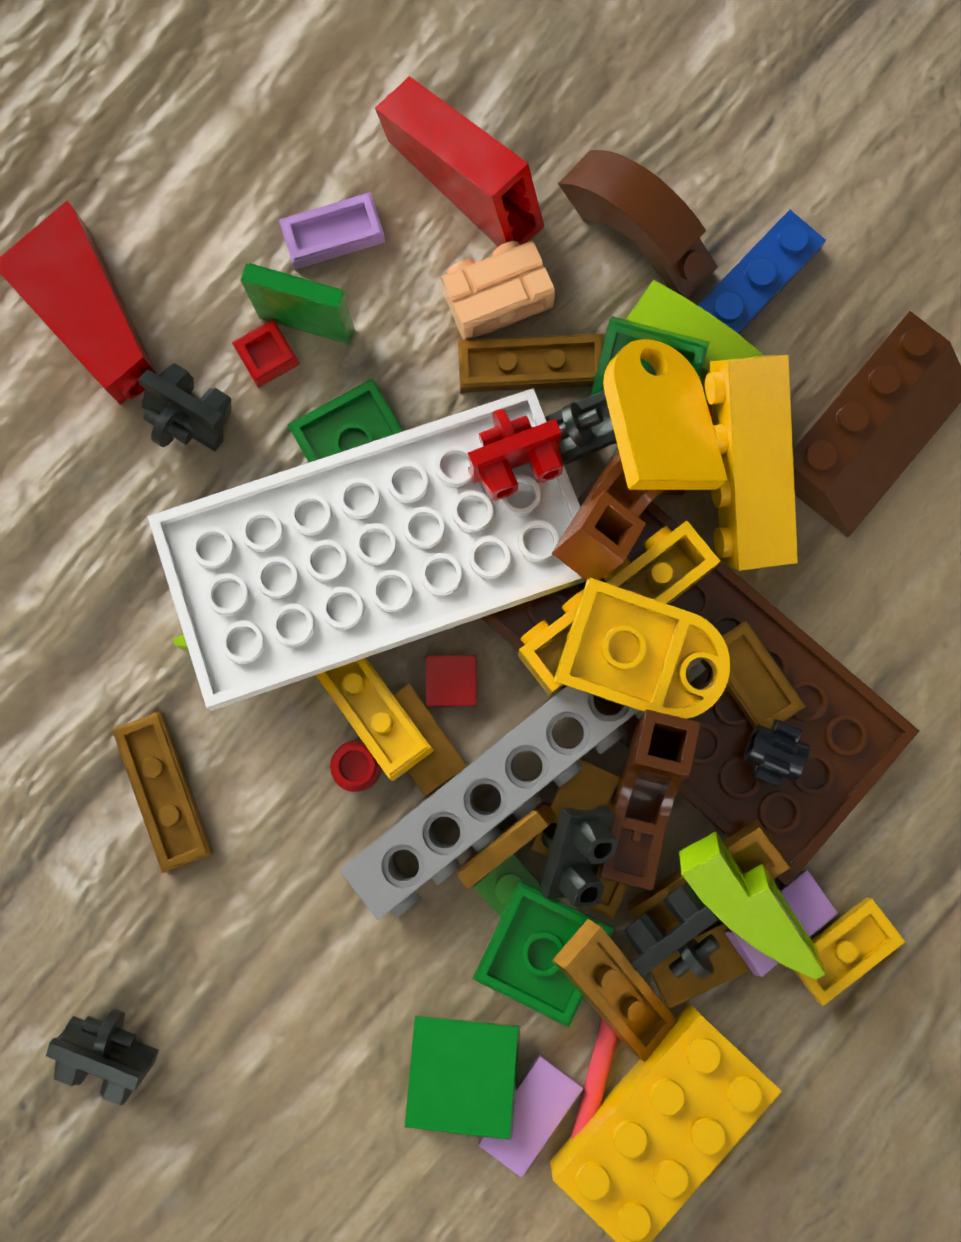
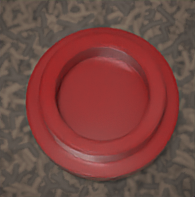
(354, 767)

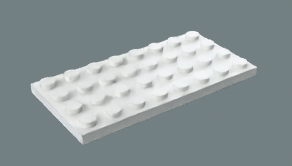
(358, 554)

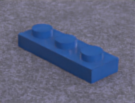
(763, 272)

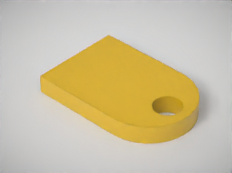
(662, 420)
(640, 652)

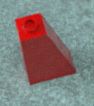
(463, 163)
(73, 293)

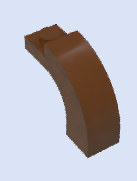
(647, 211)
(651, 775)

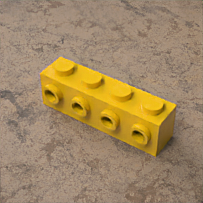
(757, 452)
(663, 573)

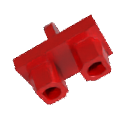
(511, 446)

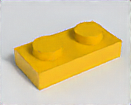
(851, 949)

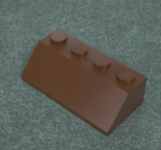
(877, 424)

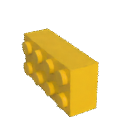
(663, 1130)

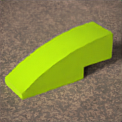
(673, 312)
(749, 905)

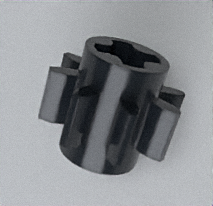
(776, 752)

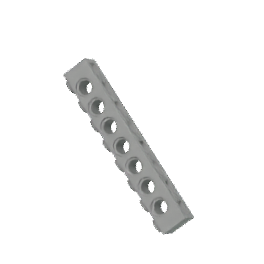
(374, 870)

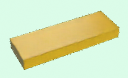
(376, 716)

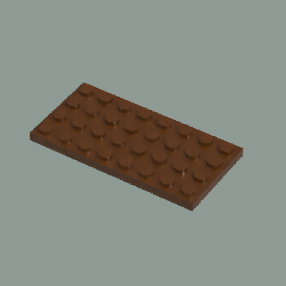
(844, 721)

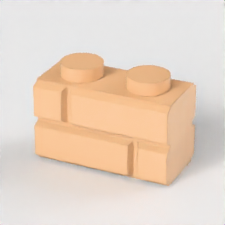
(497, 289)

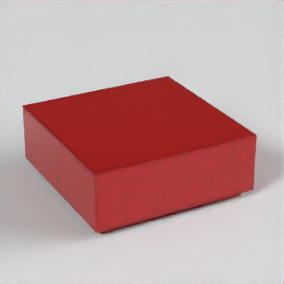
(265, 353)
(451, 681)

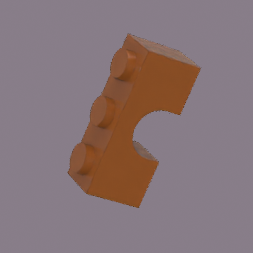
(604, 524)

